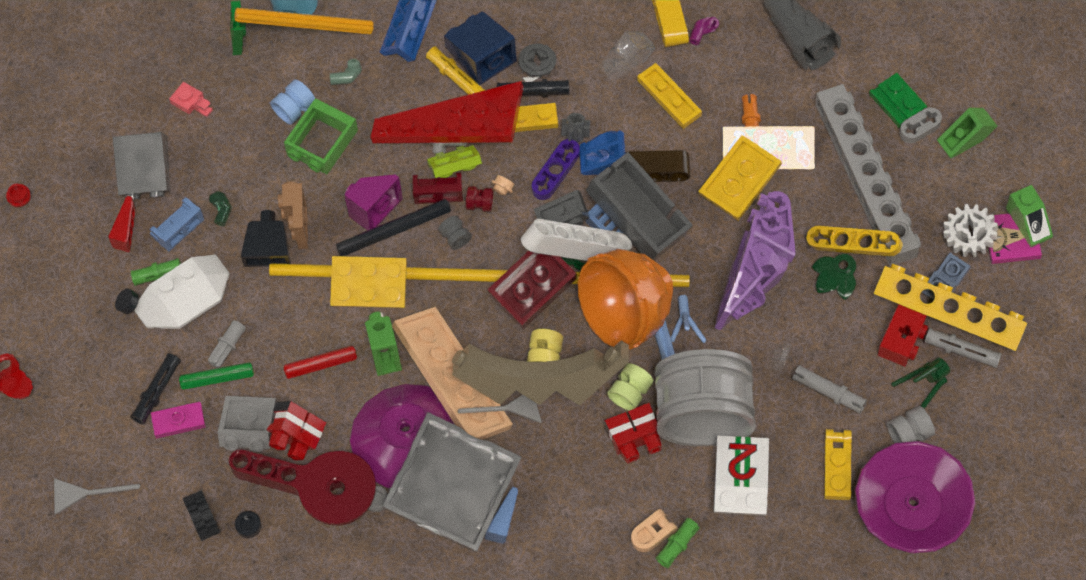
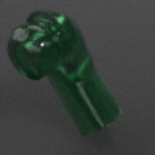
(223, 205)

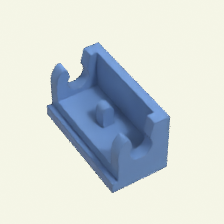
(178, 225)

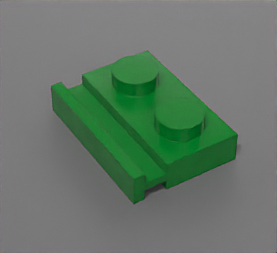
(237, 30)
(897, 99)

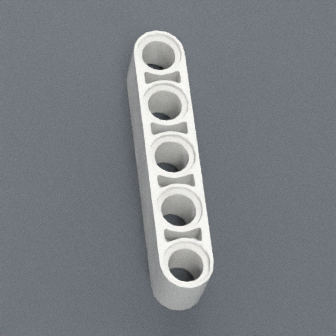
(571, 240)

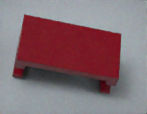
(437, 189)

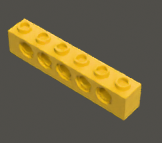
(888, 289)

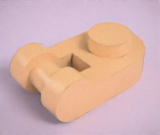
(646, 538)

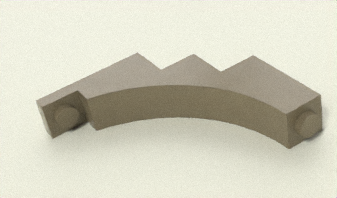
(572, 377)

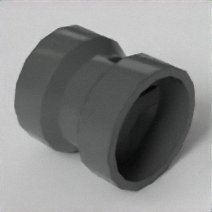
(454, 232)

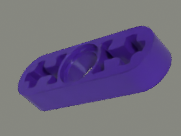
(555, 179)

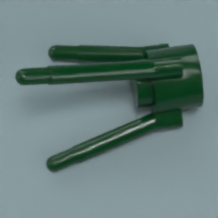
(933, 372)

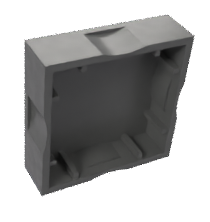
(451, 482)

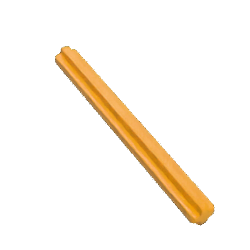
(303, 21)

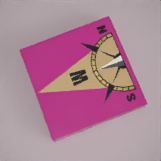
(1010, 243)

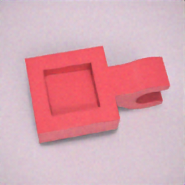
(189, 99)

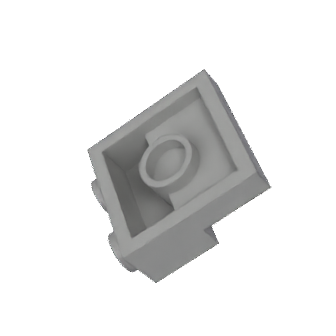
(246, 423)

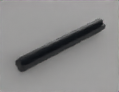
(393, 227)

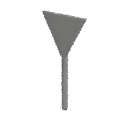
(521, 406)
(68, 494)

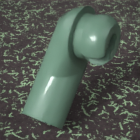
(348, 75)

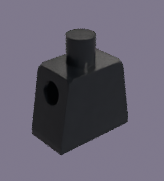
(265, 242)

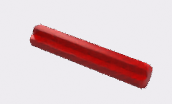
(320, 362)

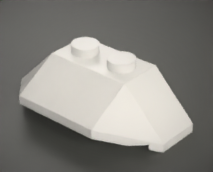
(183, 293)

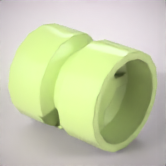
(631, 384)

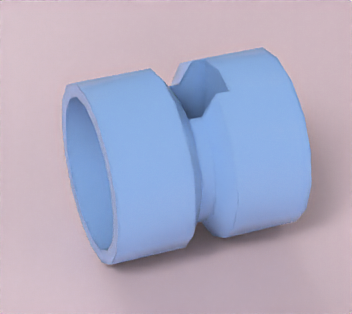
(289, 105)

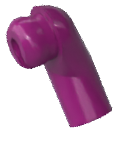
(702, 28)

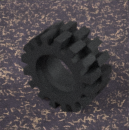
(201, 515)

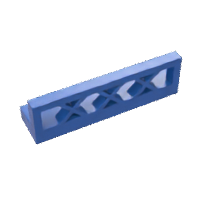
(411, 30)

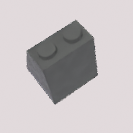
(142, 164)

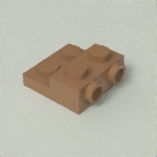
(294, 210)

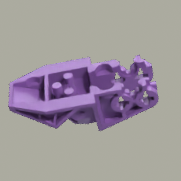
(760, 258)

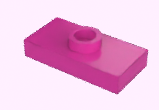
(178, 420)

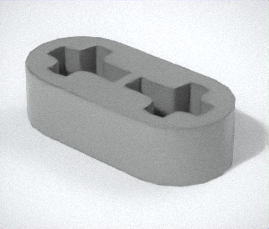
(923, 129)

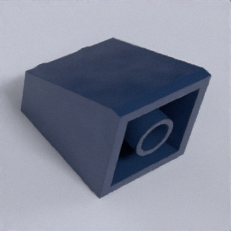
(481, 47)

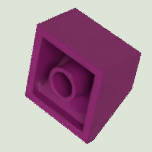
(373, 199)

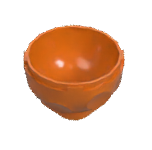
(624, 296)

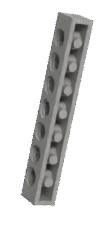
(839, 100)

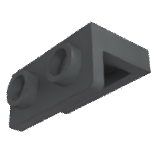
(566, 209)

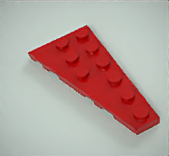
(471, 118)

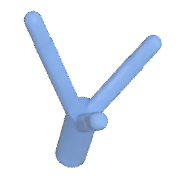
(686, 318)

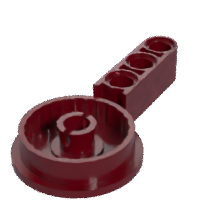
(315, 482)

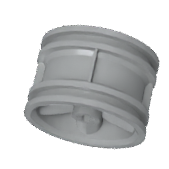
(704, 397)

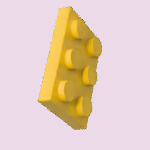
(740, 177)
(368, 282)

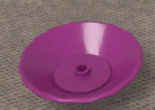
(378, 427)
(919, 474)

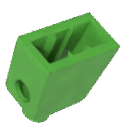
(380, 338)

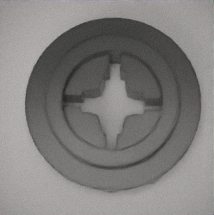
(545, 55)

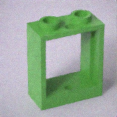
(325, 113)

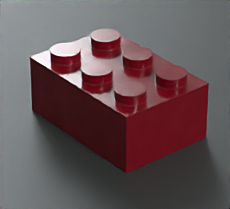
(531, 286)

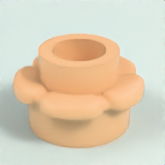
(502, 185)

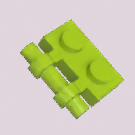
(460, 159)

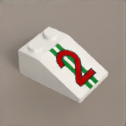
(741, 475)

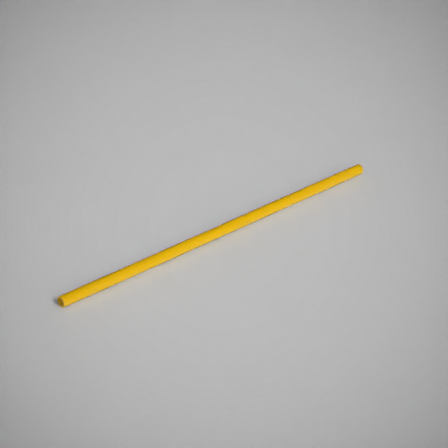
(417, 273)

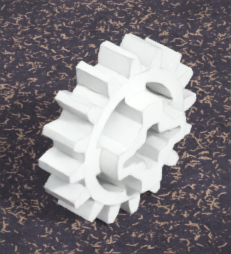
(981, 224)

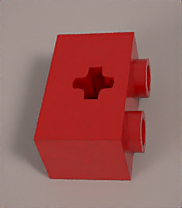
(903, 322)

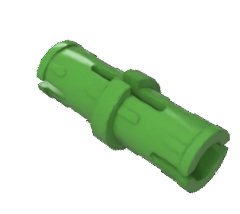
(153, 272)
(677, 543)

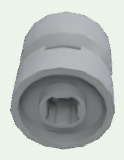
(913, 427)

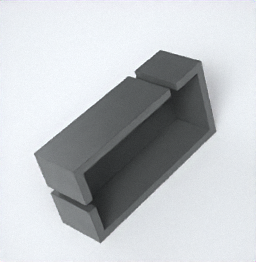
(638, 207)

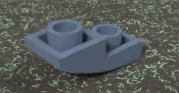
(949, 273)

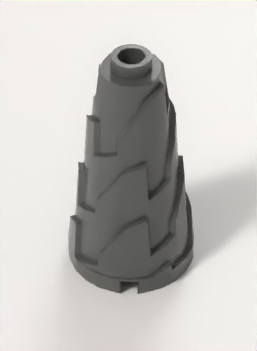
(805, 33)

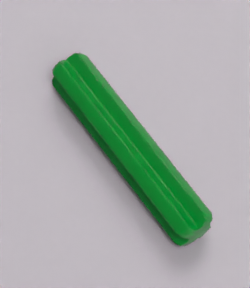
(216, 375)

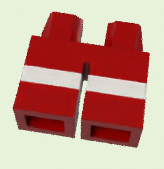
(296, 428)
(634, 431)

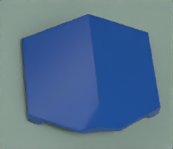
(601, 152)

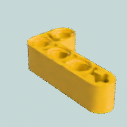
(671, 22)

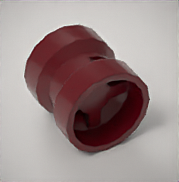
(479, 199)

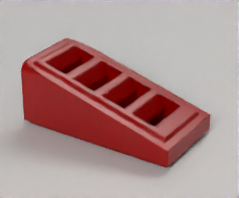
(122, 230)

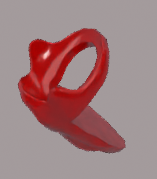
(13, 380)

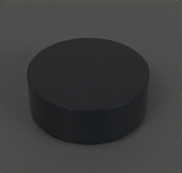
(126, 301)
(248, 524)

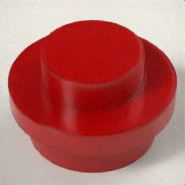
(18, 195)

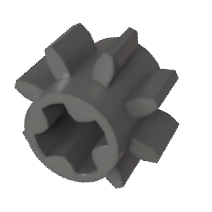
(575, 127)

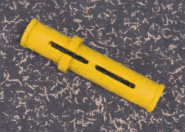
(448, 67)

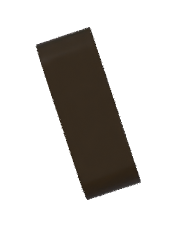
(664, 165)

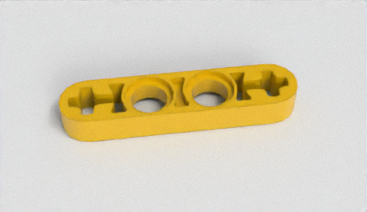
(853, 243)

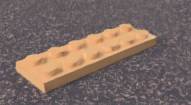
(432, 349)

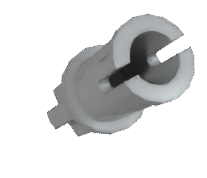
(226, 344)

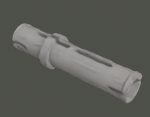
(933, 337)
(838, 394)

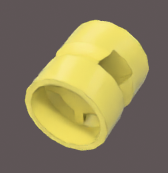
(545, 345)

